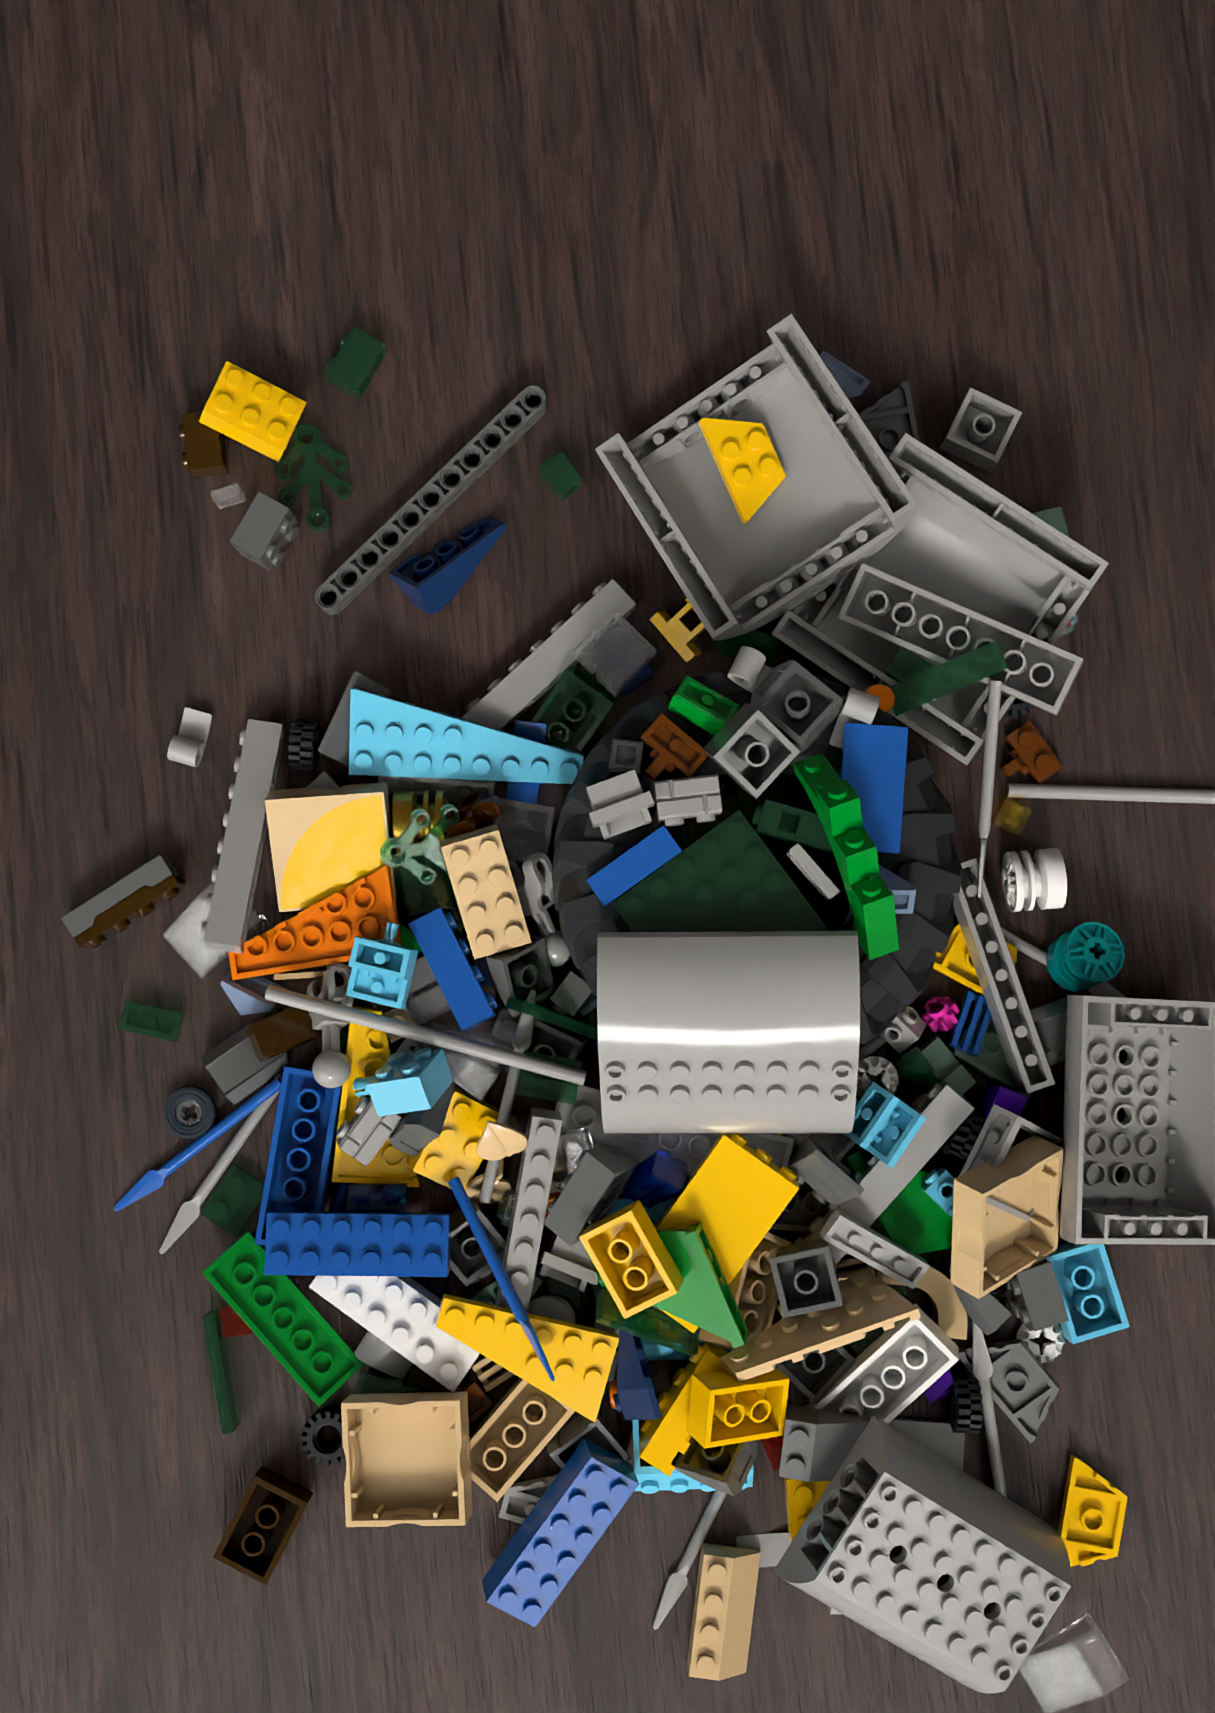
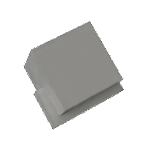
(619, 804)
(568, 1263)

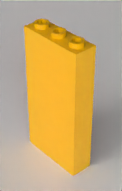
(735, 1198)

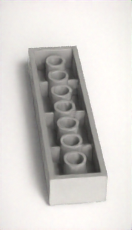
(947, 630)

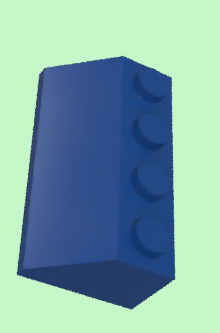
(453, 969)

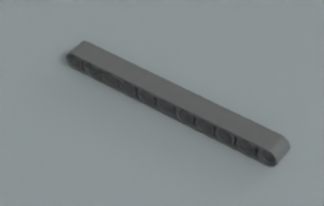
(435, 486)

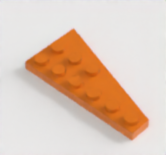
(322, 931)

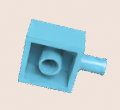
(407, 1082)

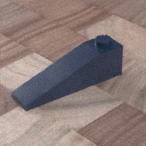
(440, 574)
(634, 1381)

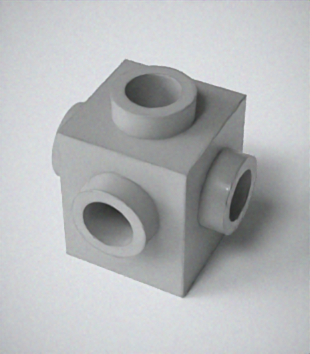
(904, 1029)

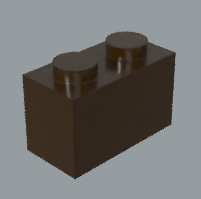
(204, 447)
(280, 1032)

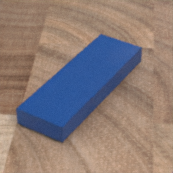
(634, 865)

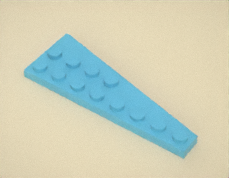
(423, 743)

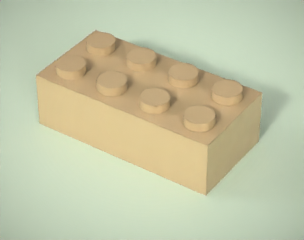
(485, 891)
(513, 1436)

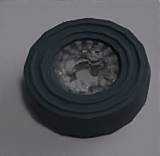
(176, 1115)

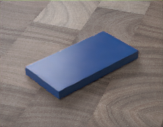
(875, 768)

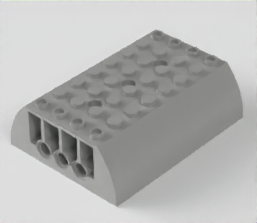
(1166, 1129)
(1000, 1560)

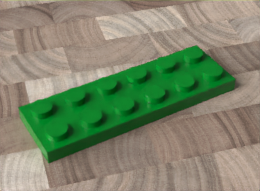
(283, 1320)

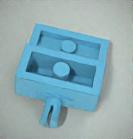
(381, 969)
(884, 1124)

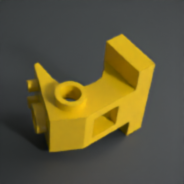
(678, 633)

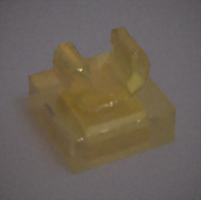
(1011, 817)

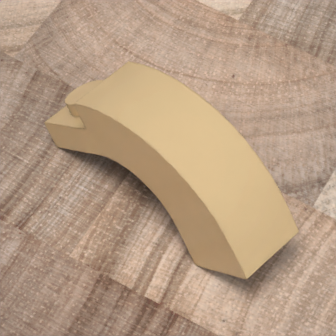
(947, 1308)

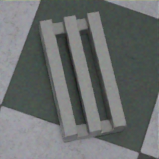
(812, 872)

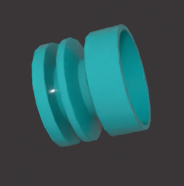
(1085, 956)

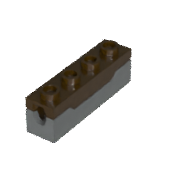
(123, 902)

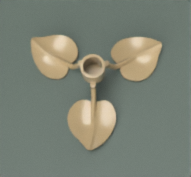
(494, 1145)

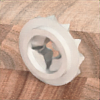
(875, 1065)
(1049, 1350)

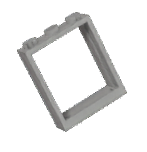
(995, 1143)

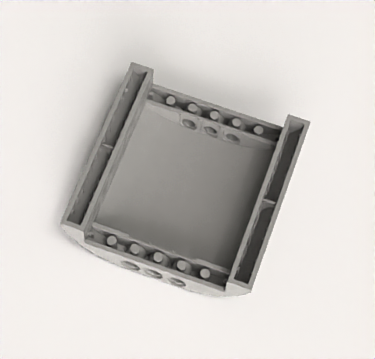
(812, 530)
(968, 550)
(728, 1031)

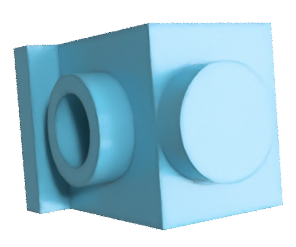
(933, 1186)

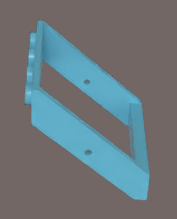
(649, 1477)

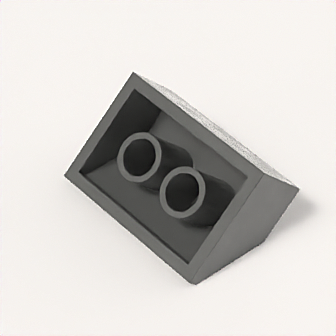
(336, 739)
(589, 1192)

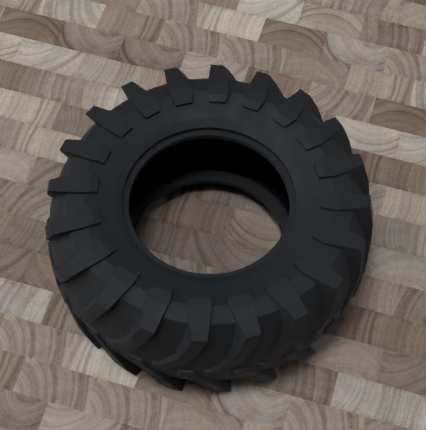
(924, 859)

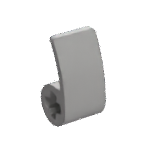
(749, 668)
(857, 708)
(192, 738)
(382, 1356)

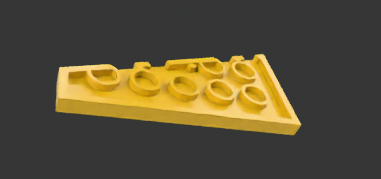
(367, 1052)
(575, 1352)

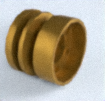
(406, 803)

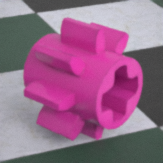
(940, 1013)

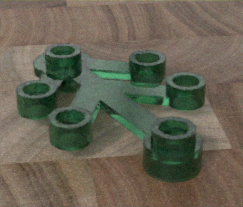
(312, 473)
(428, 846)

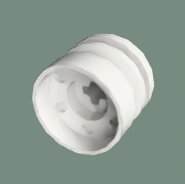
(1034, 880)

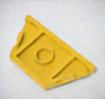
(744, 461)
(957, 962)
(1090, 1515)

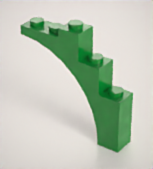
(855, 854)

